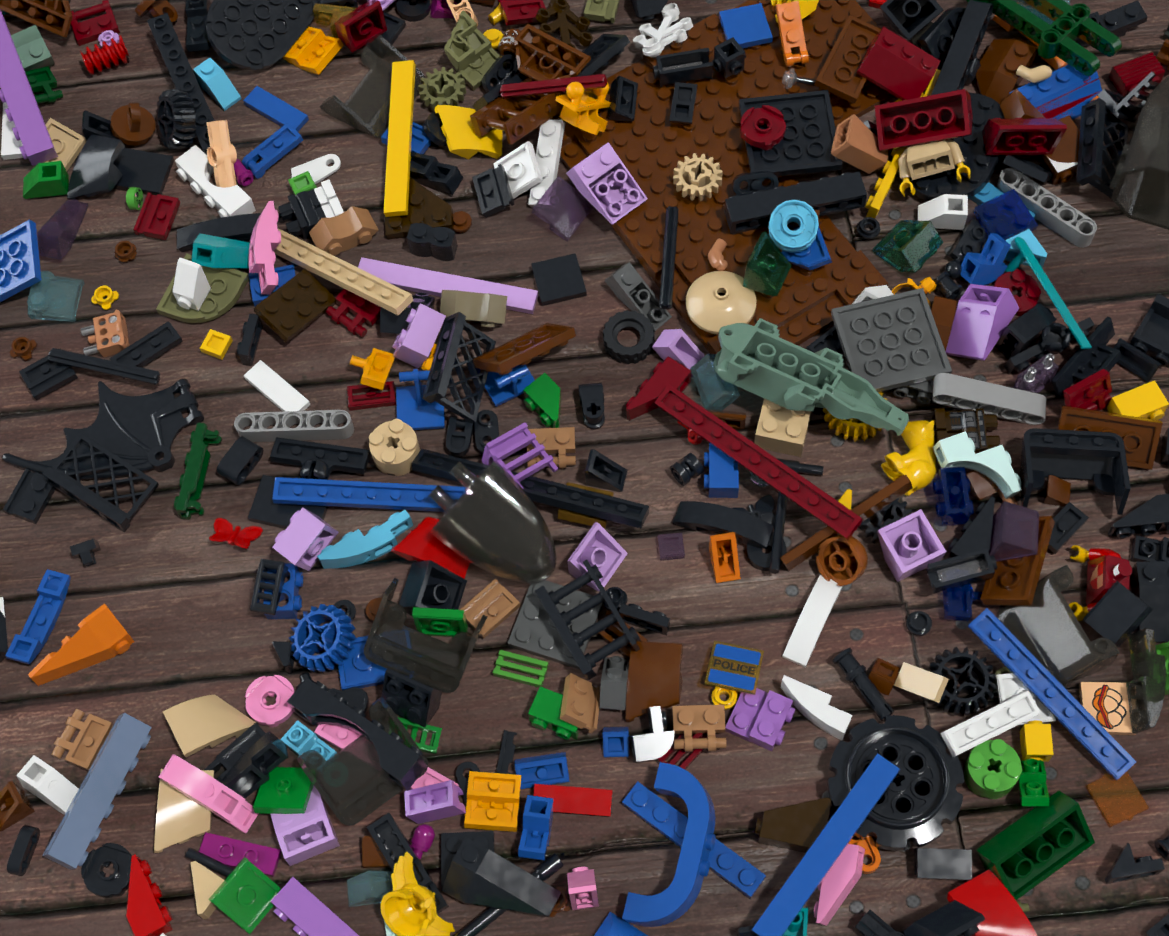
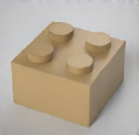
(782, 429)

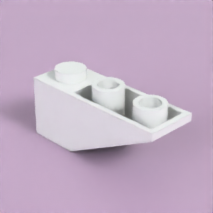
(47, 784)

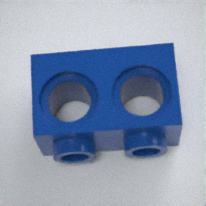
(289, 592)

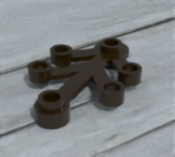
(561, 10)

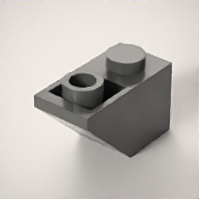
(614, 683)

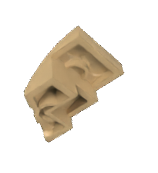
(205, 723)
(179, 817)

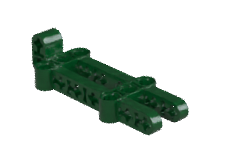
(1060, 35)

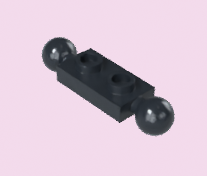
(970, 241)

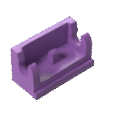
(433, 802)

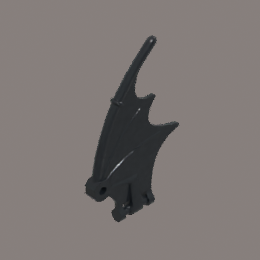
(131, 428)

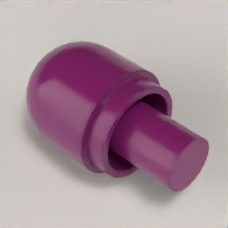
(422, 839)

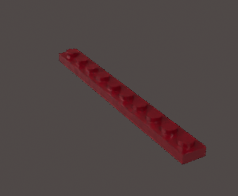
(759, 462)

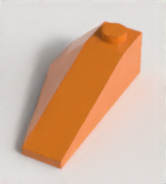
(96, 641)

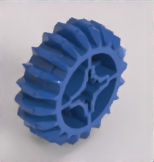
(335, 636)

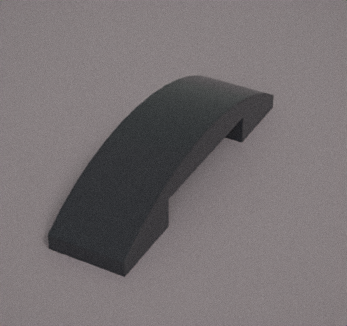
(724, 520)

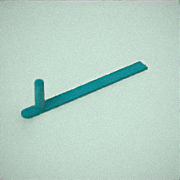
(1026, 254)

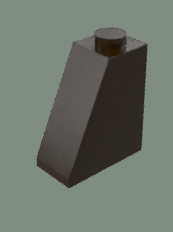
(794, 825)

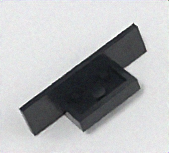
(1088, 361)

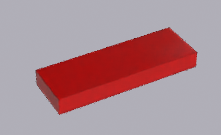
(577, 799)

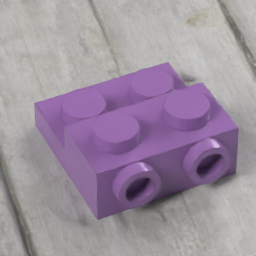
(761, 718)

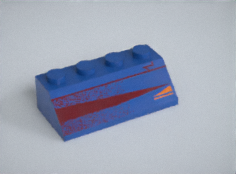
(1062, 93)

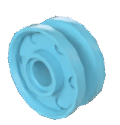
(797, 212)

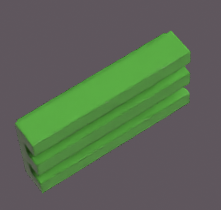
(521, 659)

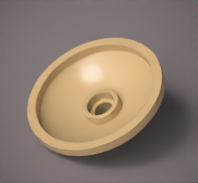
(714, 311)

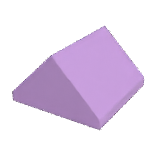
(598, 549)

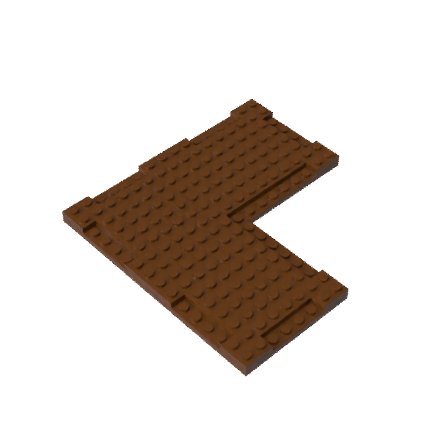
(655, 145)

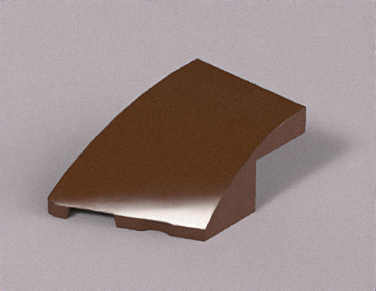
(653, 677)

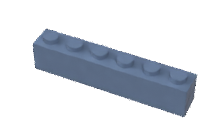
(97, 791)

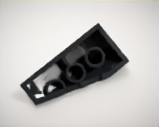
(492, 881)

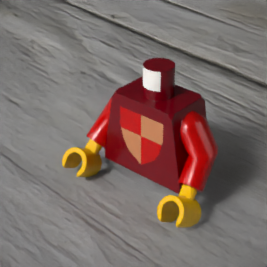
(1102, 573)

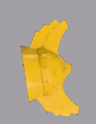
(410, 906)

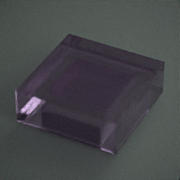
(671, 546)

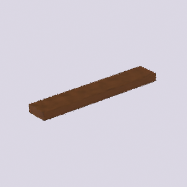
(864, 510)

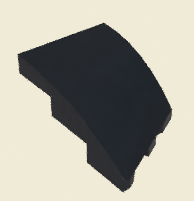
(94, 167)

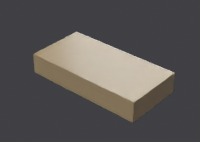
(921, 682)

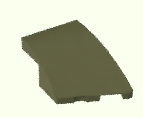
(470, 51)

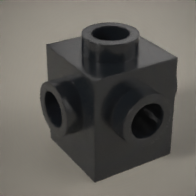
(729, 58)

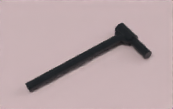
(781, 511)

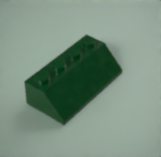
(1037, 844)

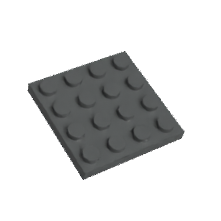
(891, 340)

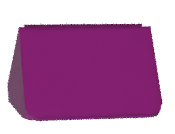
(441, 9)

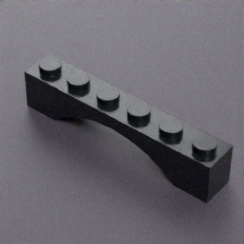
(319, 707)

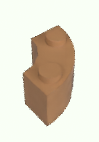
(344, 231)

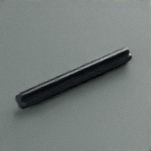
(668, 261)
(104, 366)

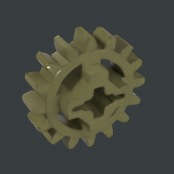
(442, 88)

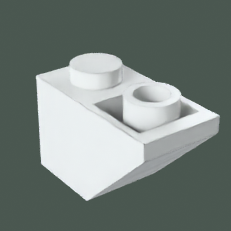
(945, 211)

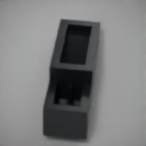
(434, 175)
(255, 765)

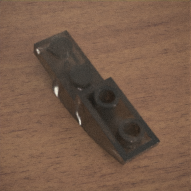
(1149, 681)

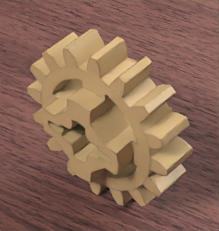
(706, 173)

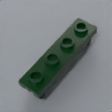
(196, 469)

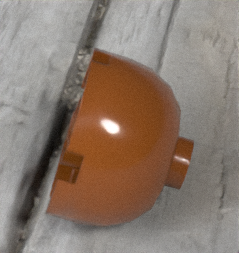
(842, 560)

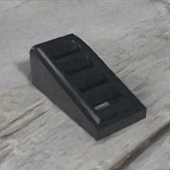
(279, 578)

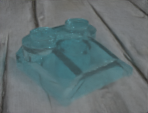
(54, 298)

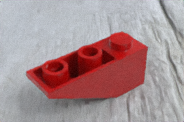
(144, 908)

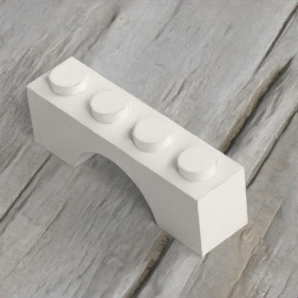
(196, 169)

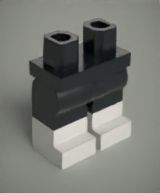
(309, 208)

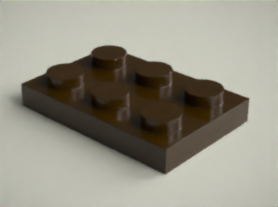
(295, 305)

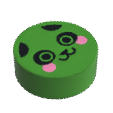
(134, 198)

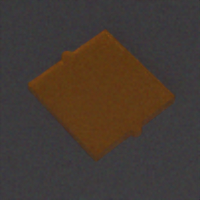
(1117, 799)

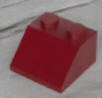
(361, 25)

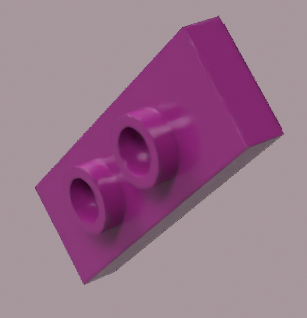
(233, 851)

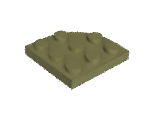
(225, 290)

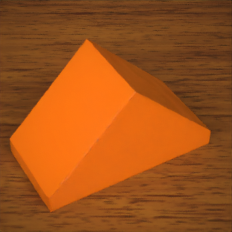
(724, 557)

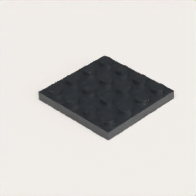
(806, 139)

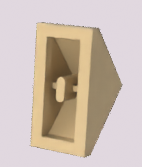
(205, 885)

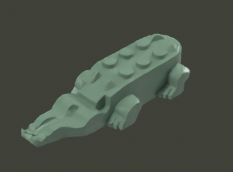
(799, 378)

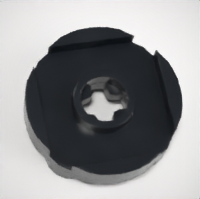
(93, 872)

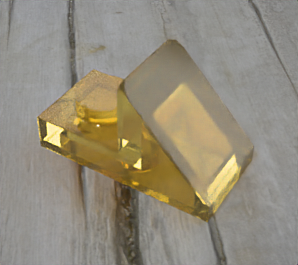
(330, 14)

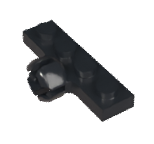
(1052, 340)
(319, 458)

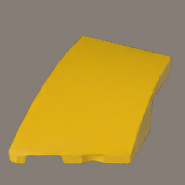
(461, 135)

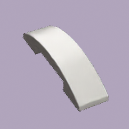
(812, 621)

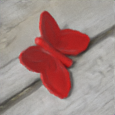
(242, 538)

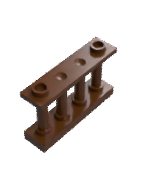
(521, 122)

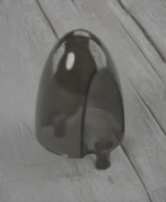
(495, 526)

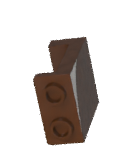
(1064, 159)

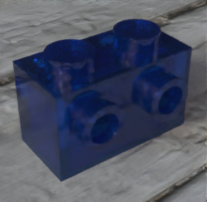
(953, 496)

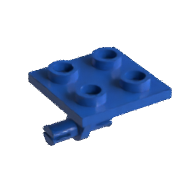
(507, 386)
(413, 408)

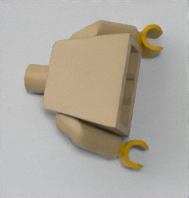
(929, 159)

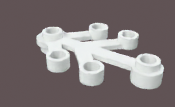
(655, 45)

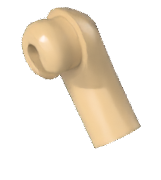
(1036, 74)

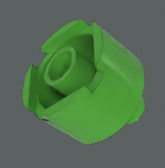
(992, 783)

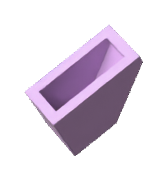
(678, 347)

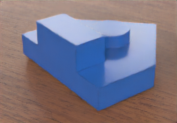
(813, 256)

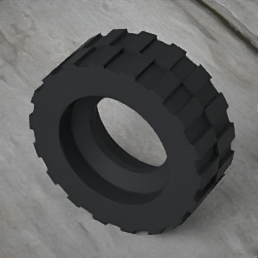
(623, 320)

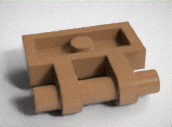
(555, 441)
(699, 719)
(88, 741)

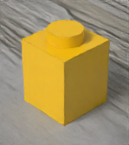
(1036, 741)

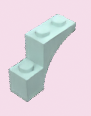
(993, 463)

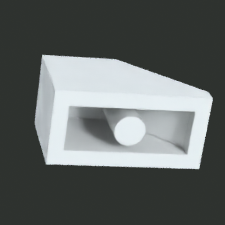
(190, 284)

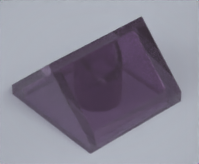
(1014, 532)

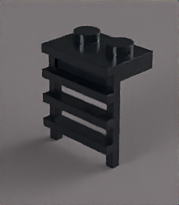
(1124, 107)

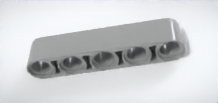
(1055, 211)
(993, 398)
(304, 431)

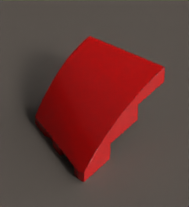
(423, 546)
(993, 900)

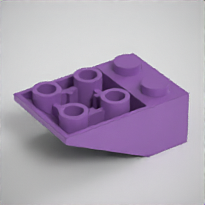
(980, 321)

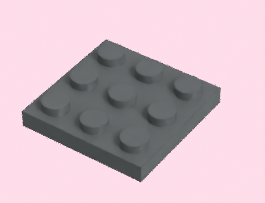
(536, 632)

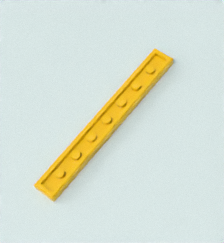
(399, 139)

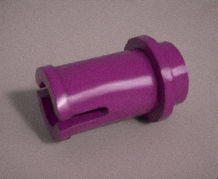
(243, 176)

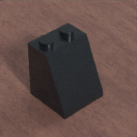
(910, 16)

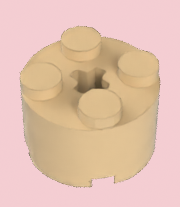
(394, 447)

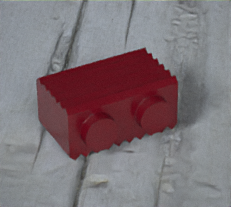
(1132, 72)

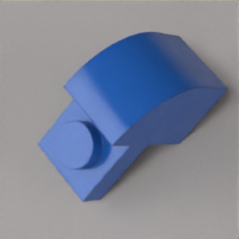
(988, 265)
(536, 827)

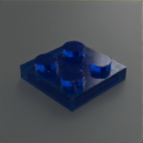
(1005, 215)

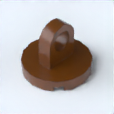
(156, 8)
(132, 124)

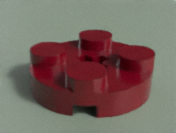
(759, 137)
(1023, 283)

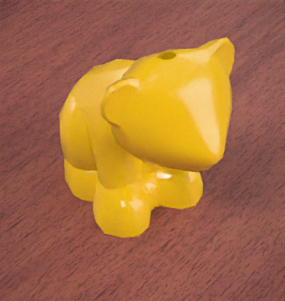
(919, 462)

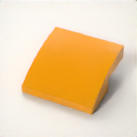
(313, 50)
(492, 801)

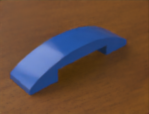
(42, 618)

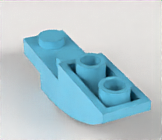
(358, 549)

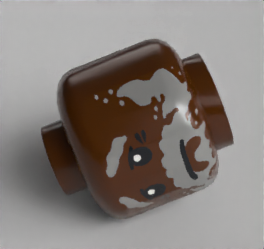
(506, 44)

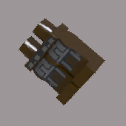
(973, 422)

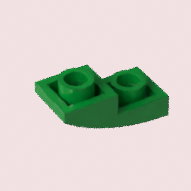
(1033, 783)

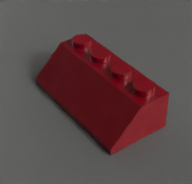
(924, 119)

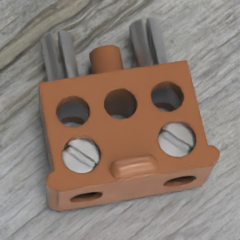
(109, 335)

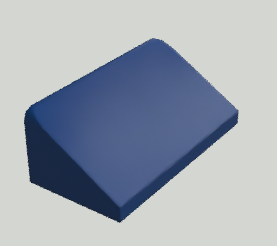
(542, 769)

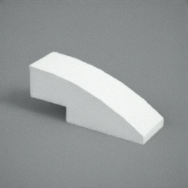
(816, 707)

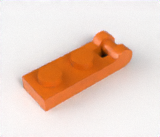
(791, 33)

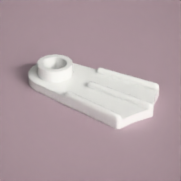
(318, 167)

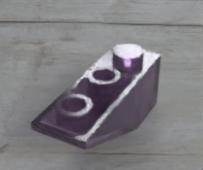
(60, 230)

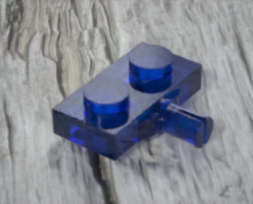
(959, 602)

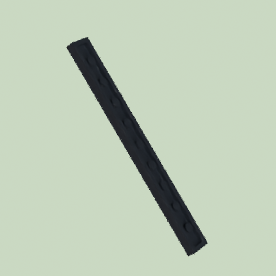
(544, 491)

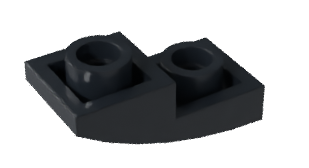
(1149, 549)

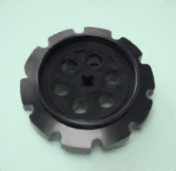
(938, 775)

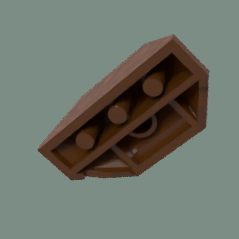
(48, 14)
(546, 57)
(999, 66)

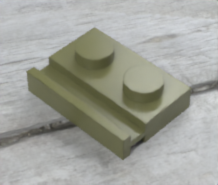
(601, 10)

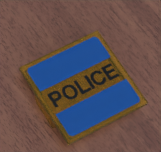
(734, 667)

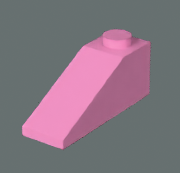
(582, 888)

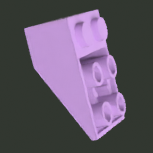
(607, 184)
(307, 833)

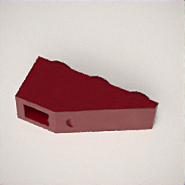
(664, 373)

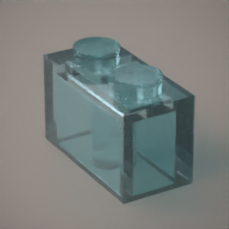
(713, 390)

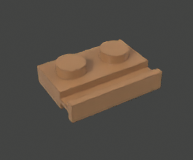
(493, 602)
(580, 703)

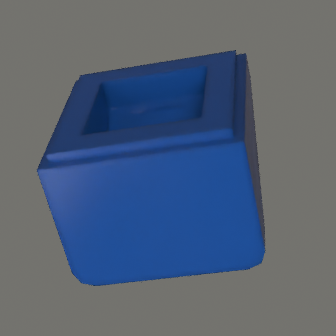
(616, 741)

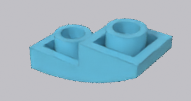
(302, 739)

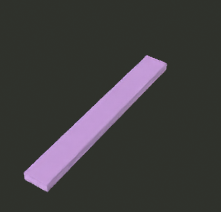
(434, 282)

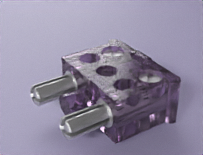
(1037, 375)

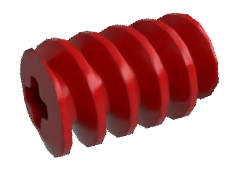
(105, 55)

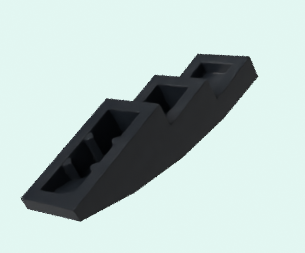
(232, 227)
(395, 844)

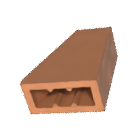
(858, 145)

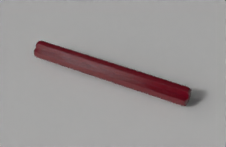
(551, 86)

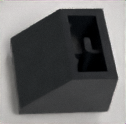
(395, 323)
(410, 697)
(949, 920)

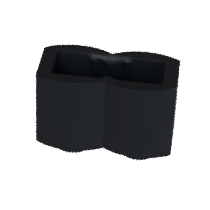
(430, 241)

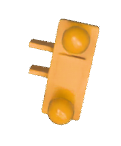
(582, 107)

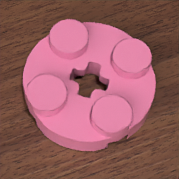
(256, 702)

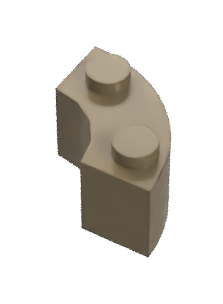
(475, 306)

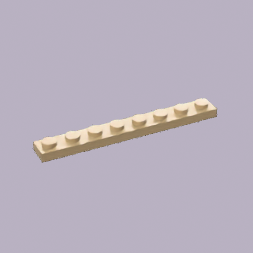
(343, 274)

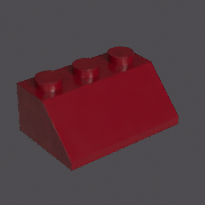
(897, 65)
(1022, 136)

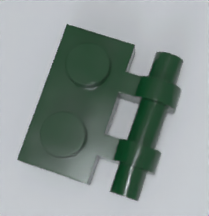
(44, 80)

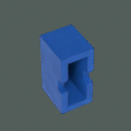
(722, 476)

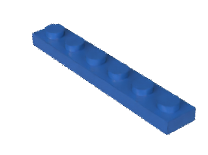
(673, 826)

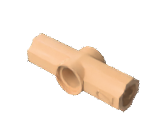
(221, 153)

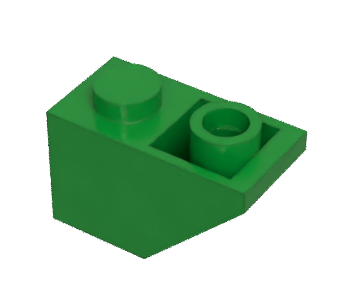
(46, 180)
(545, 398)
(546, 714)

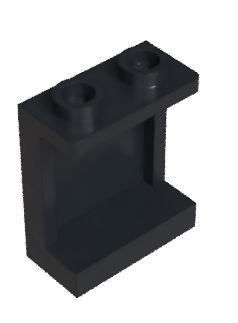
(1153, 332)

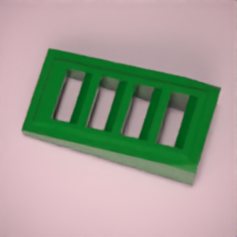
(436, 732)

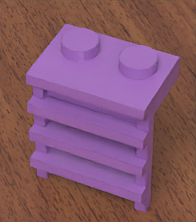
(512, 442)

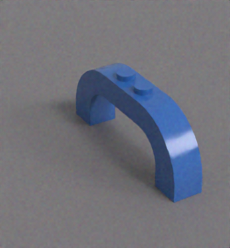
(693, 858)

